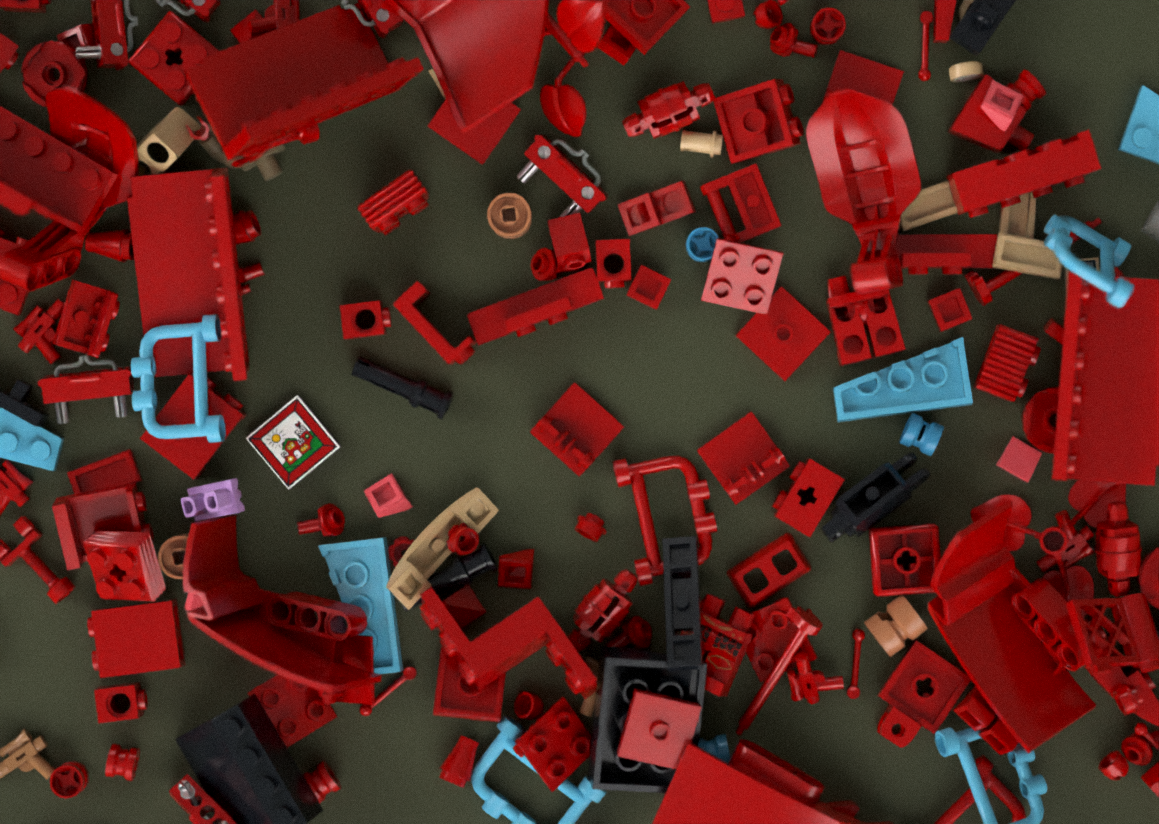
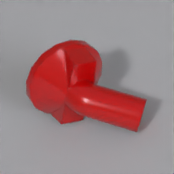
(785, 41)
(545, 266)
(329, 521)
(635, 632)
(1138, 749)

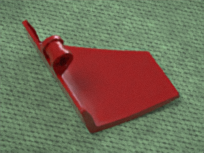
(479, 50)

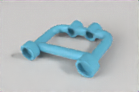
(1111, 255)
(145, 369)
(1031, 787)
(497, 804)

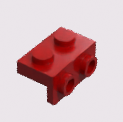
(86, 319)

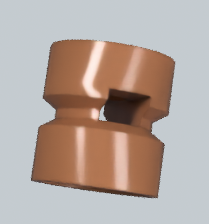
(509, 216)
(172, 556)
(895, 625)

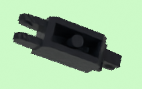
(873, 498)

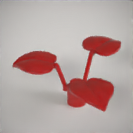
(584, 26)
(1086, 497)

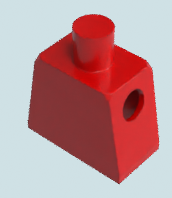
(977, 128)

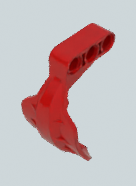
(104, 139)
(865, 178)

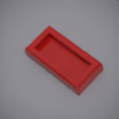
(106, 473)

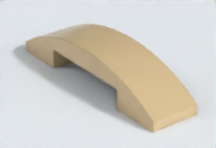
(431, 548)

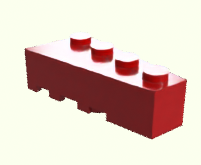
(1024, 173)

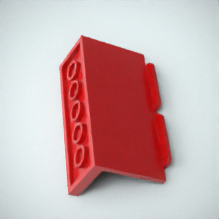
(294, 79)
(48, 175)
(188, 266)
(1109, 386)

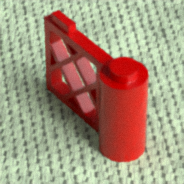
(1132, 629)

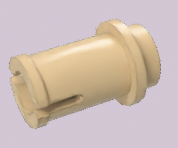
(701, 142)

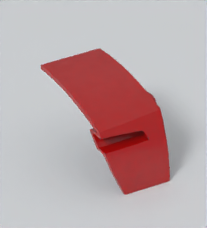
(257, 620)
(1009, 633)
(746, 790)

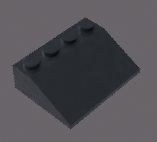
(618, 675)
(249, 767)

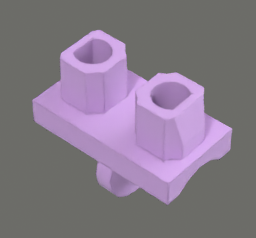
(213, 500)

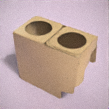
(172, 135)

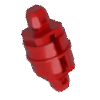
(668, 110)
(1118, 548)
(602, 610)

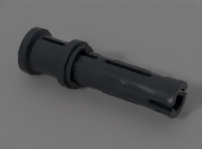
(417, 392)
(462, 571)

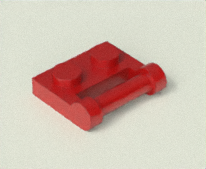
(750, 199)

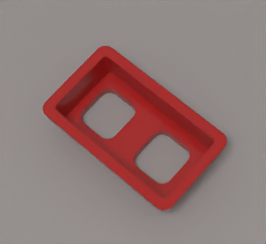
(763, 560)

